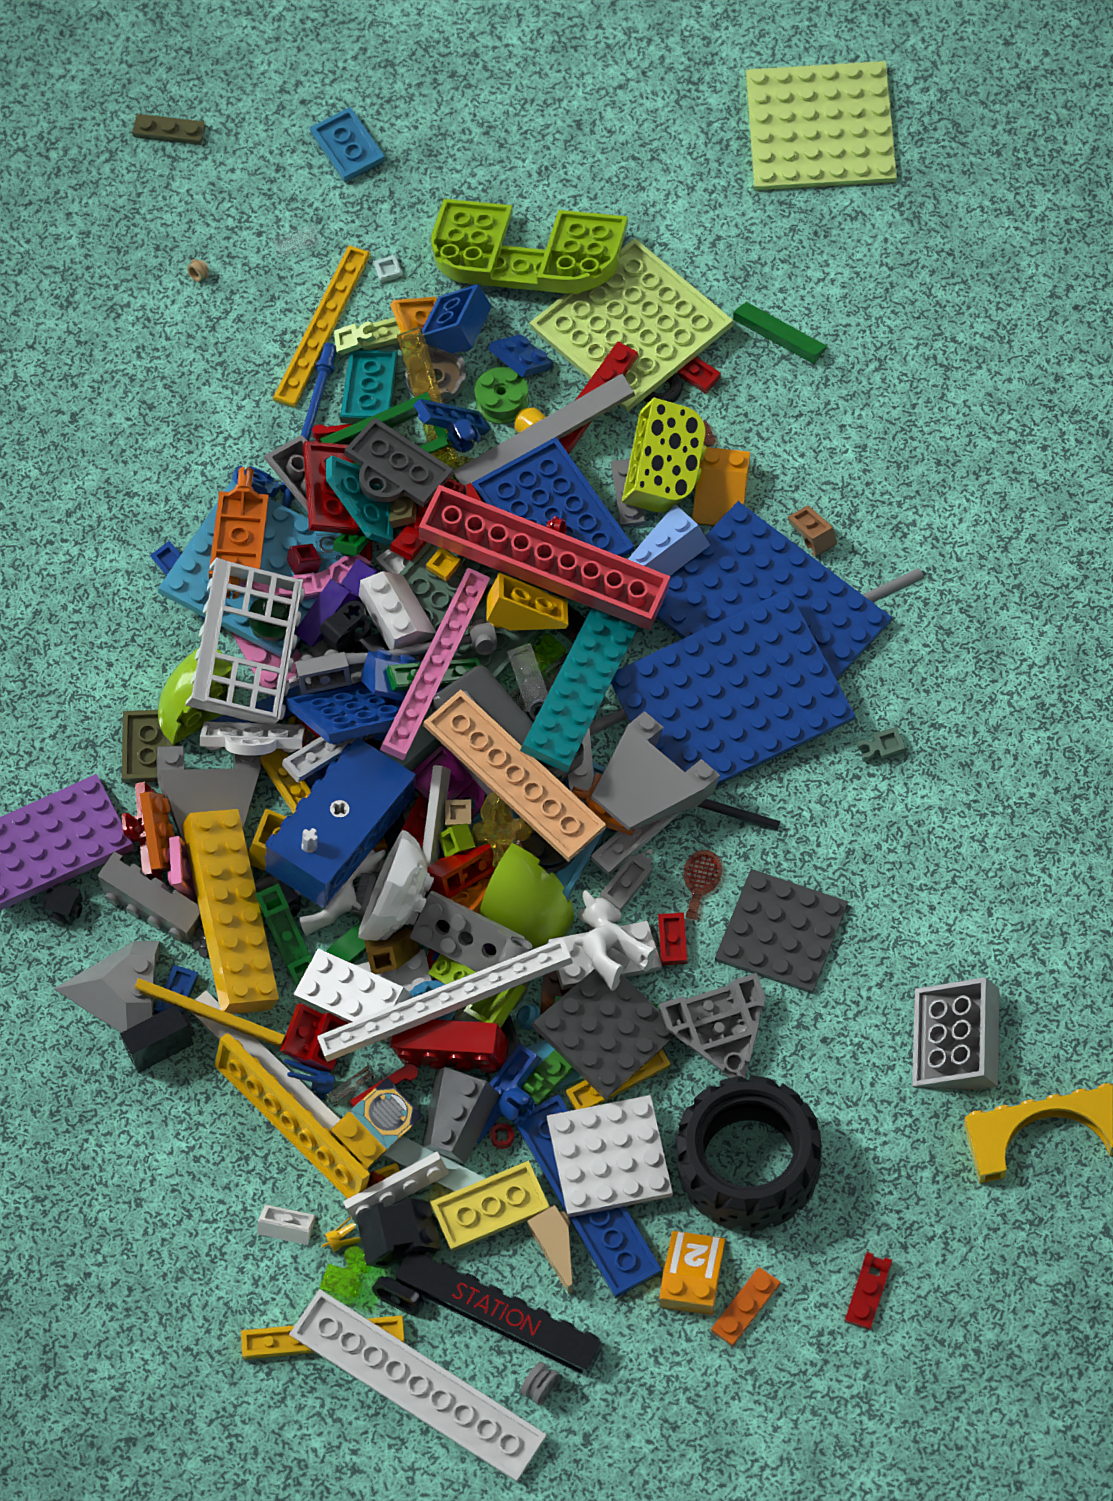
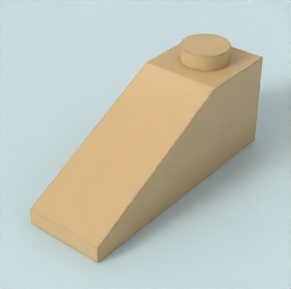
(552, 1235)

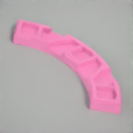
(313, 582)

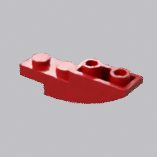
(408, 542)

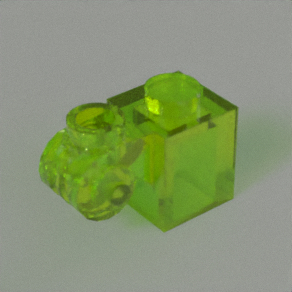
(345, 1283)

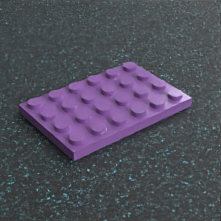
(57, 840)

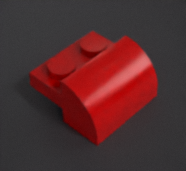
(302, 1039)

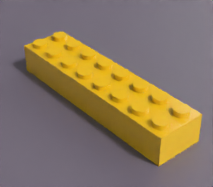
(230, 911)

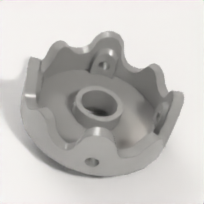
(452, 371)

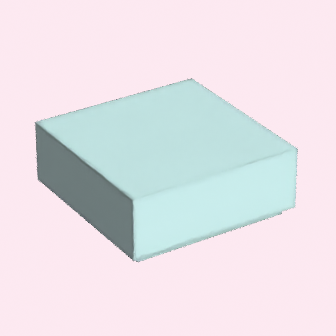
(387, 269)

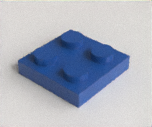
(521, 355)

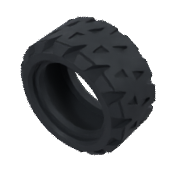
(748, 1100)

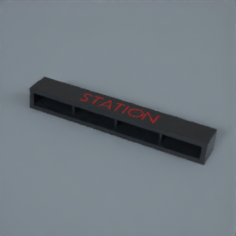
(499, 1312)

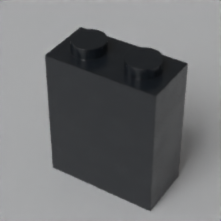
(158, 1038)

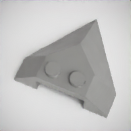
(109, 986)
(719, 1023)

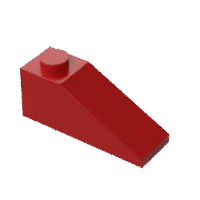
(460, 870)

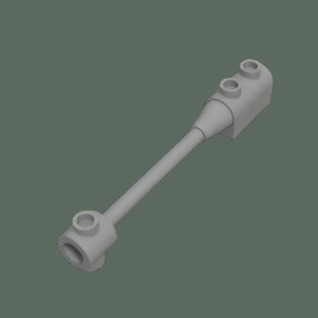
(335, 668)

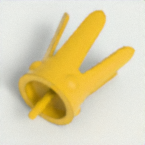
(336, 1235)

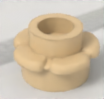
(198, 267)

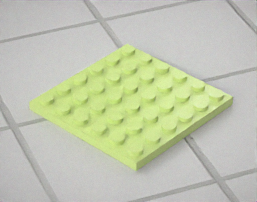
(820, 125)
(642, 308)

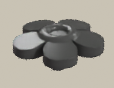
(200, 943)

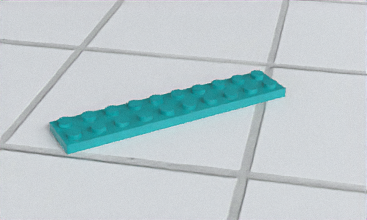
(579, 689)

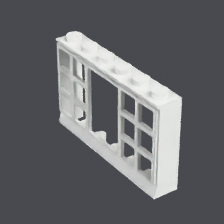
(210, 635)

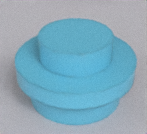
(527, 1015)

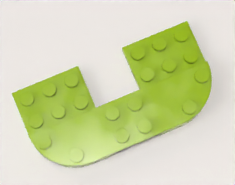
(577, 258)

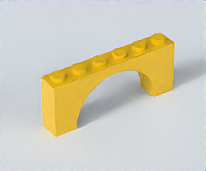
(993, 1130)

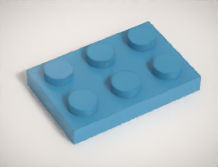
(347, 144)

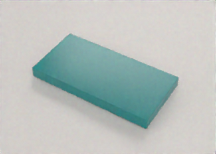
(368, 384)

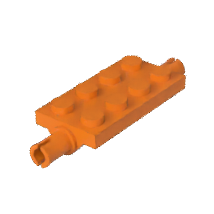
(240, 526)

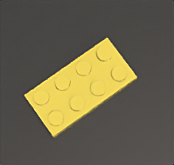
(489, 1206)

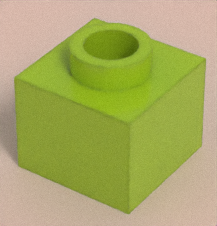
(456, 839)

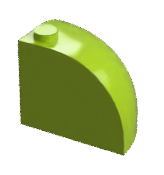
(176, 718)
(527, 899)

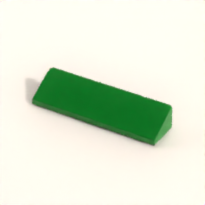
(779, 332)

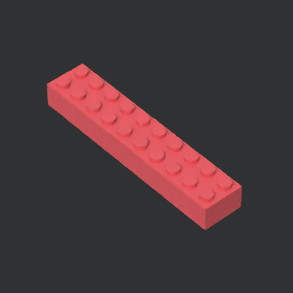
(544, 557)

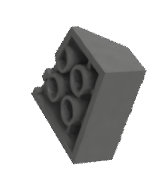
(457, 1113)

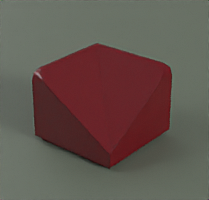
(303, 559)

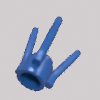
(321, 1080)

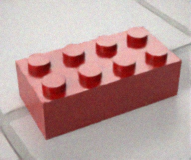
(452, 1044)

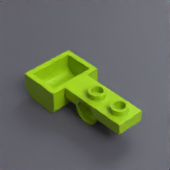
(489, 1010)

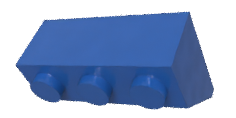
(457, 319)
(376, 677)

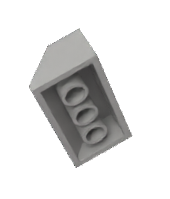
(289, 466)

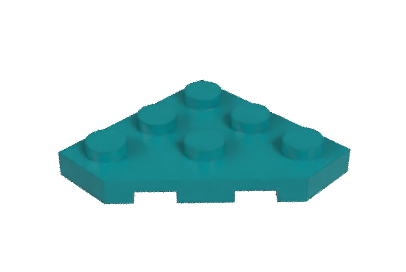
(368, 514)

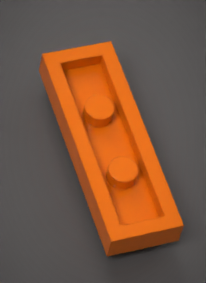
(745, 1306)

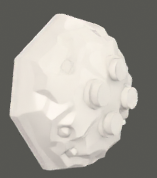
(398, 890)

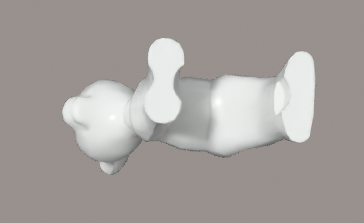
(344, 898)
(607, 935)

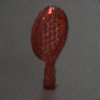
(692, 912)

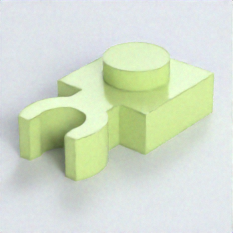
(352, 336)

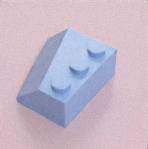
(671, 543)

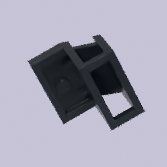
(396, 1231)

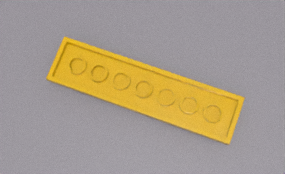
(290, 1117)

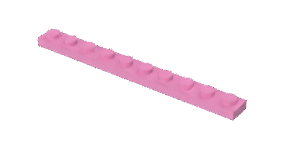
(435, 664)

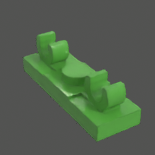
(547, 1077)

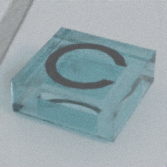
(324, 546)

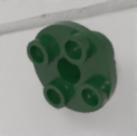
(268, 630)

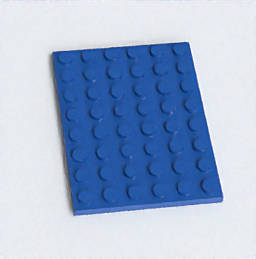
(756, 561)
(737, 690)

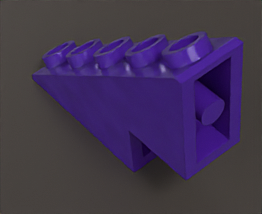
(332, 599)

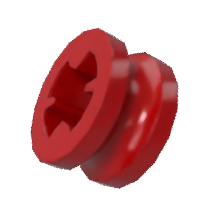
(510, 1136)

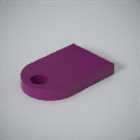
(461, 784)

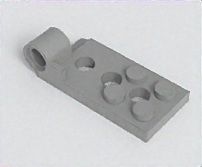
(461, 919)

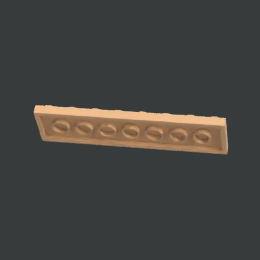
(514, 775)

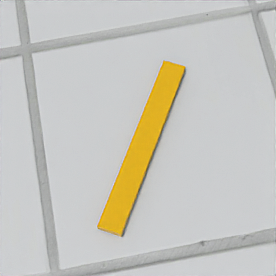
(321, 326)

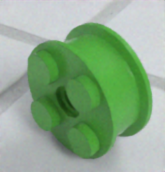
(501, 395)

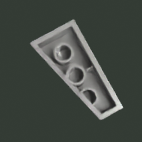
(149, 899)

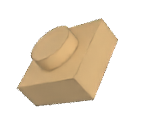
(458, 812)

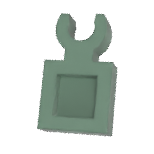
(885, 743)

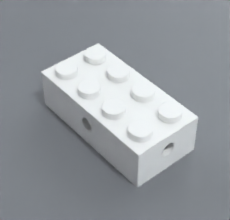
(347, 989)

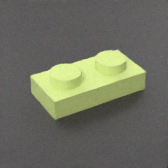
(385, 332)

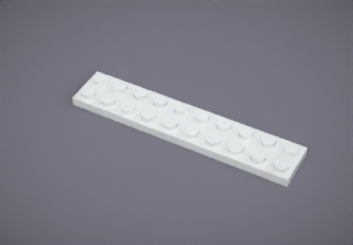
(418, 1385)

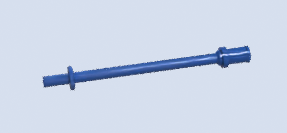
(325, 367)

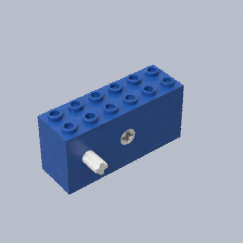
(339, 822)

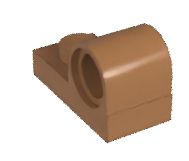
(815, 530)

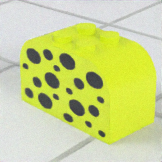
(664, 456)

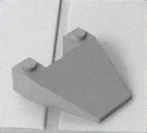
(644, 783)
(206, 788)

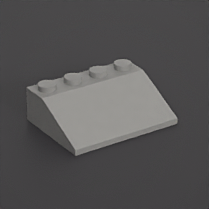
(956, 1035)

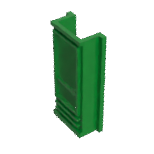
(392, 417)

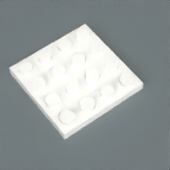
(609, 1156)

